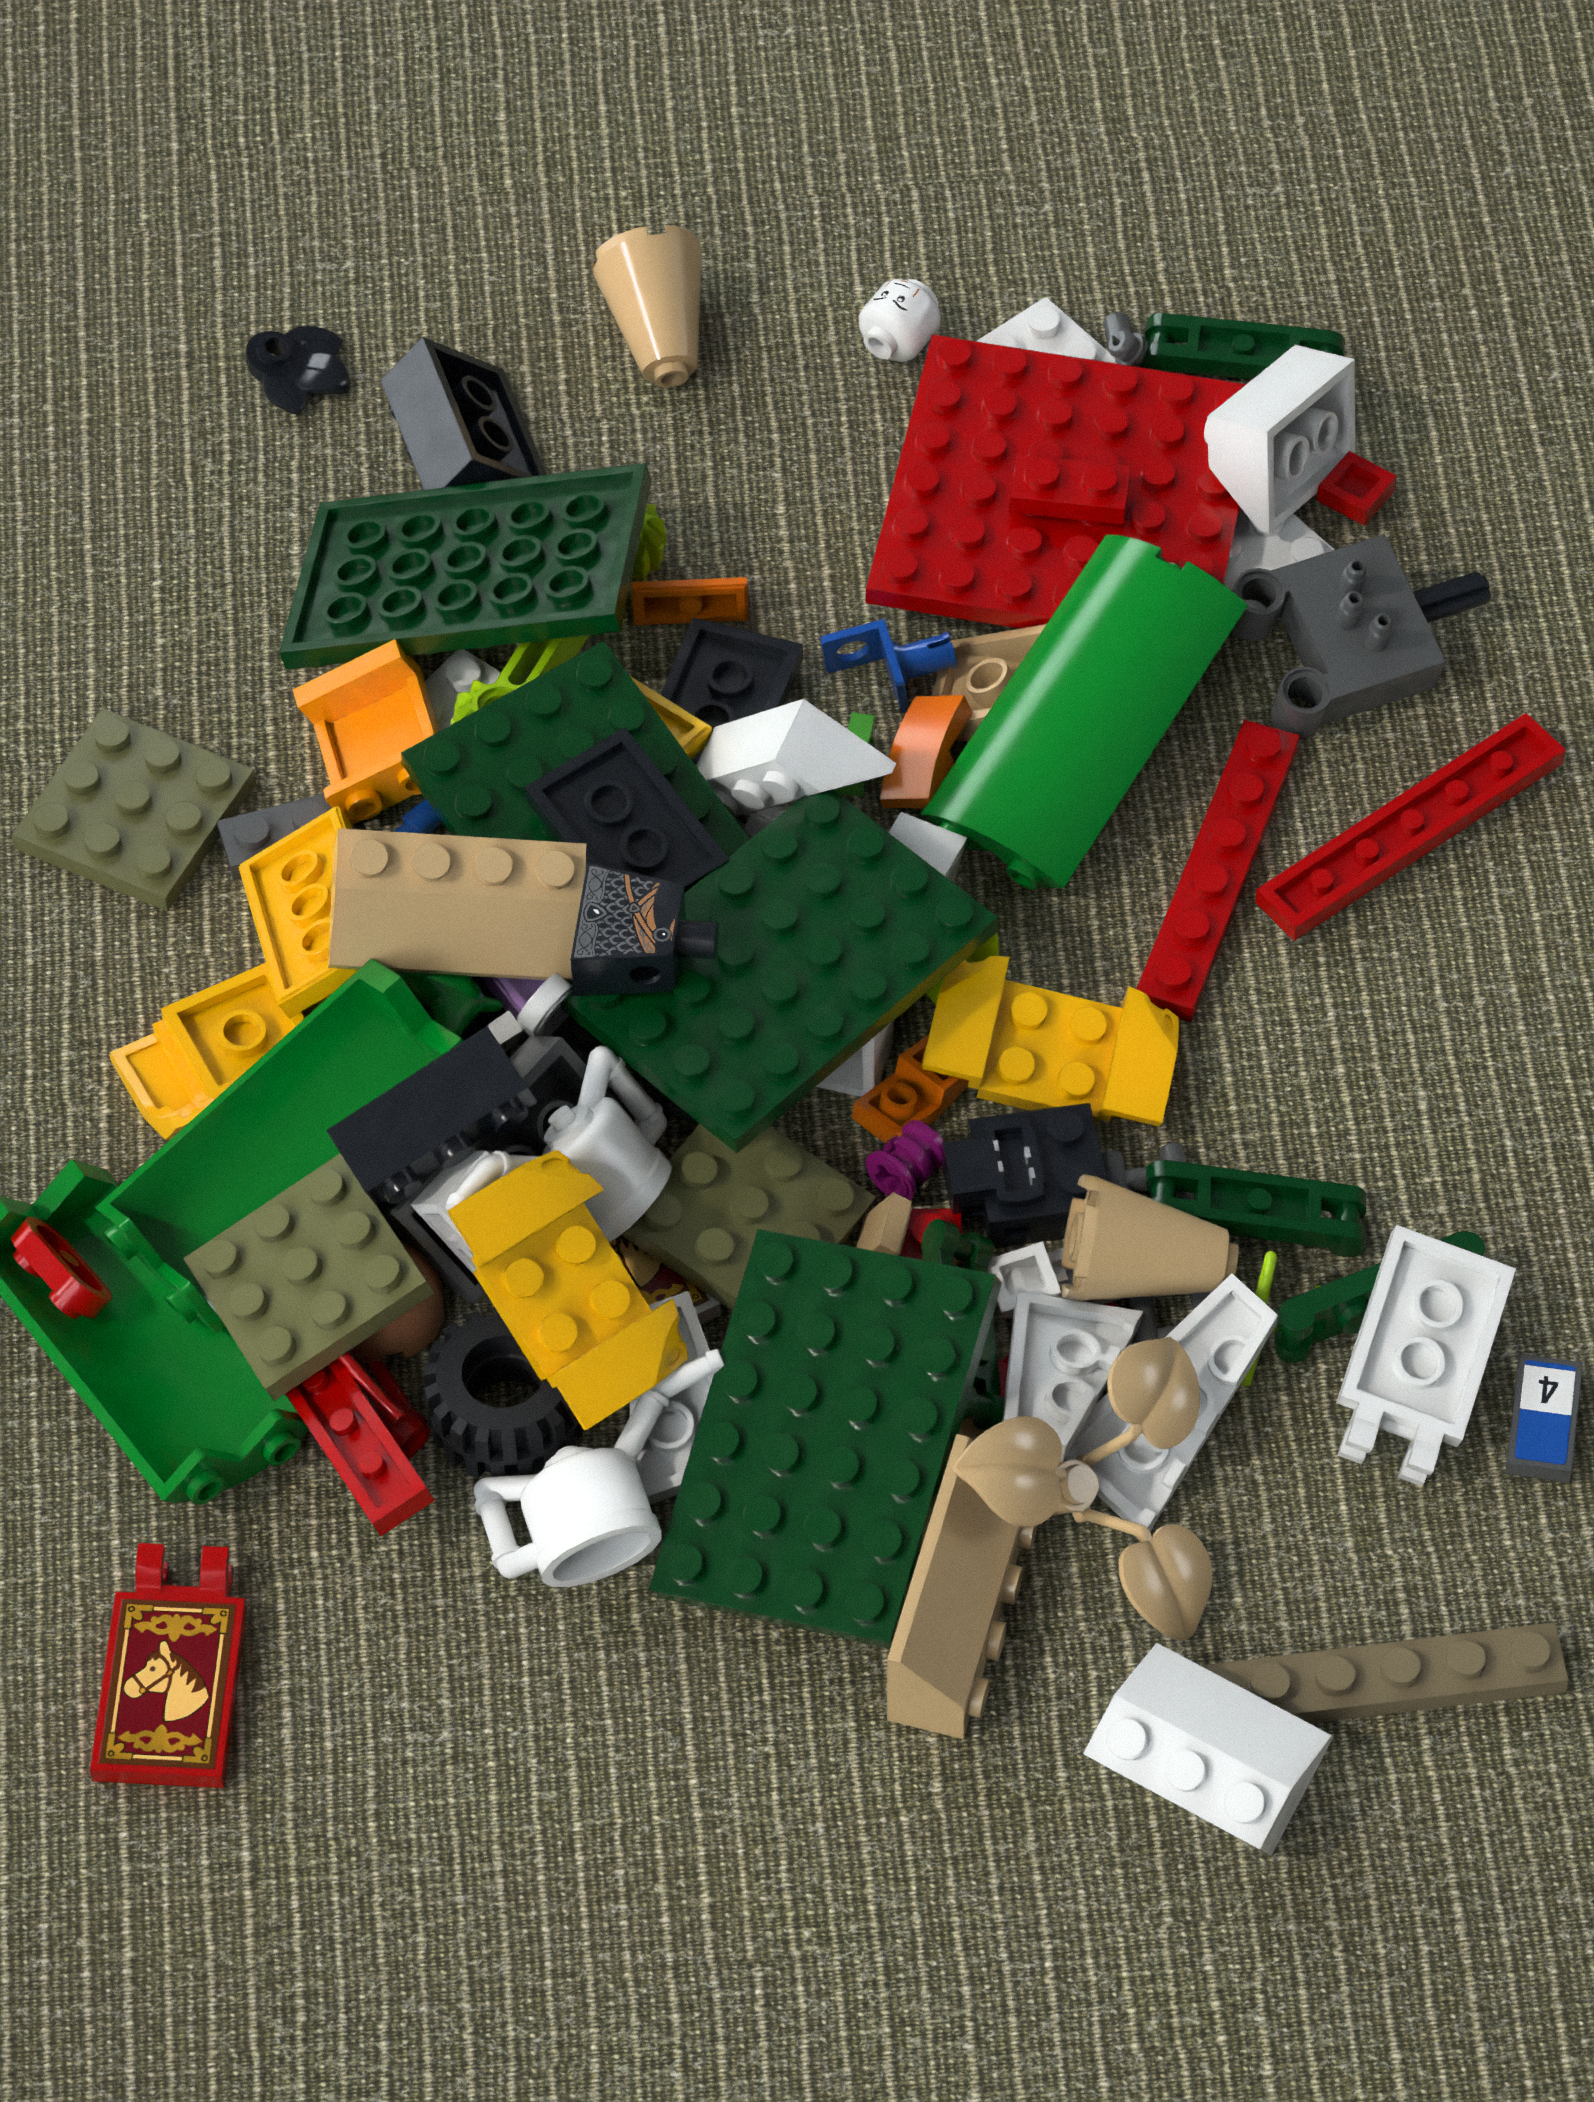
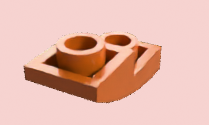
(923, 750)
(907, 1096)

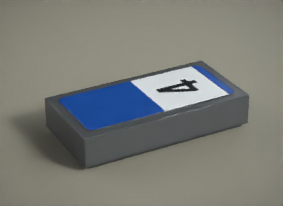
(1544, 1418)

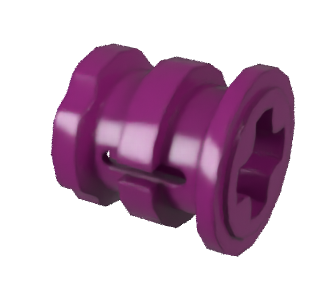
(906, 1160)

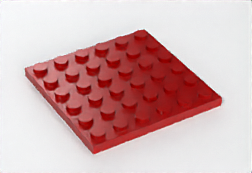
(978, 404)

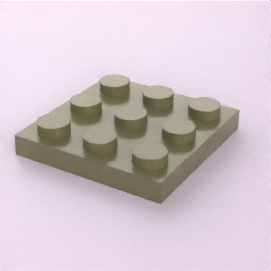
(134, 809)
(720, 1199)
(308, 1277)

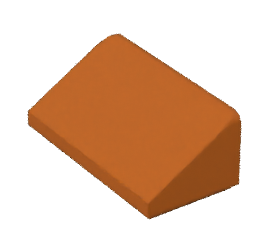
(683, 599)

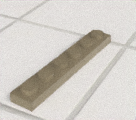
(1407, 1674)

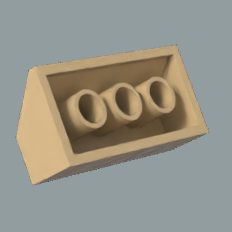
(455, 904)
(954, 1609)

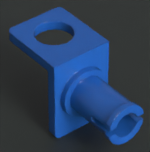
(900, 661)

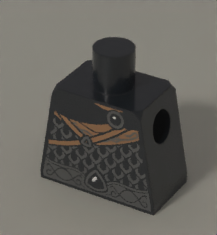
(633, 934)

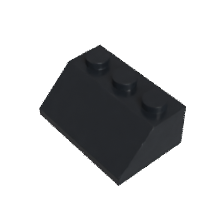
(458, 418)
(432, 1118)

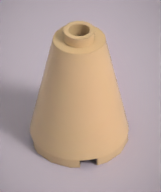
(655, 298)
(1140, 1247)

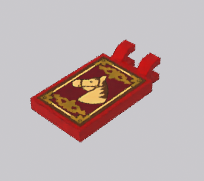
(170, 1676)

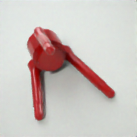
(396, 1413)

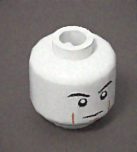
(899, 319)

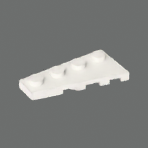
(1222, 1342)

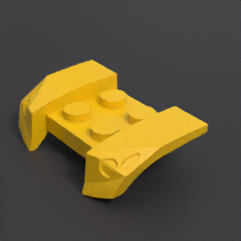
(1052, 1047)
(202, 1048)
(567, 1288)

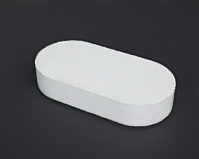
(543, 1010)

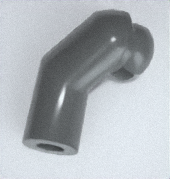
(1122, 343)

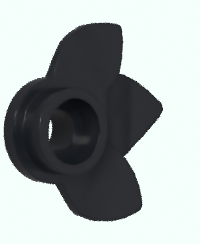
(302, 365)

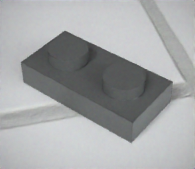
(257, 830)

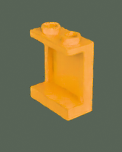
(363, 723)

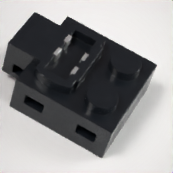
(1022, 1171)

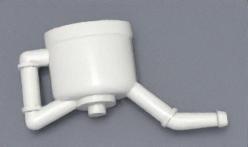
(599, 1143)
(586, 1503)

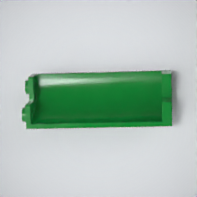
(1085, 710)
(269, 1128)
(161, 1388)

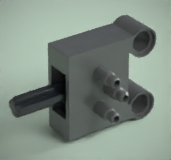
(1353, 630)

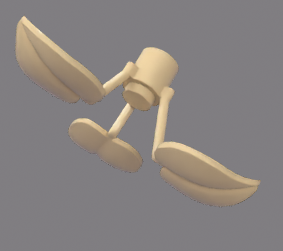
(1024, 1482)

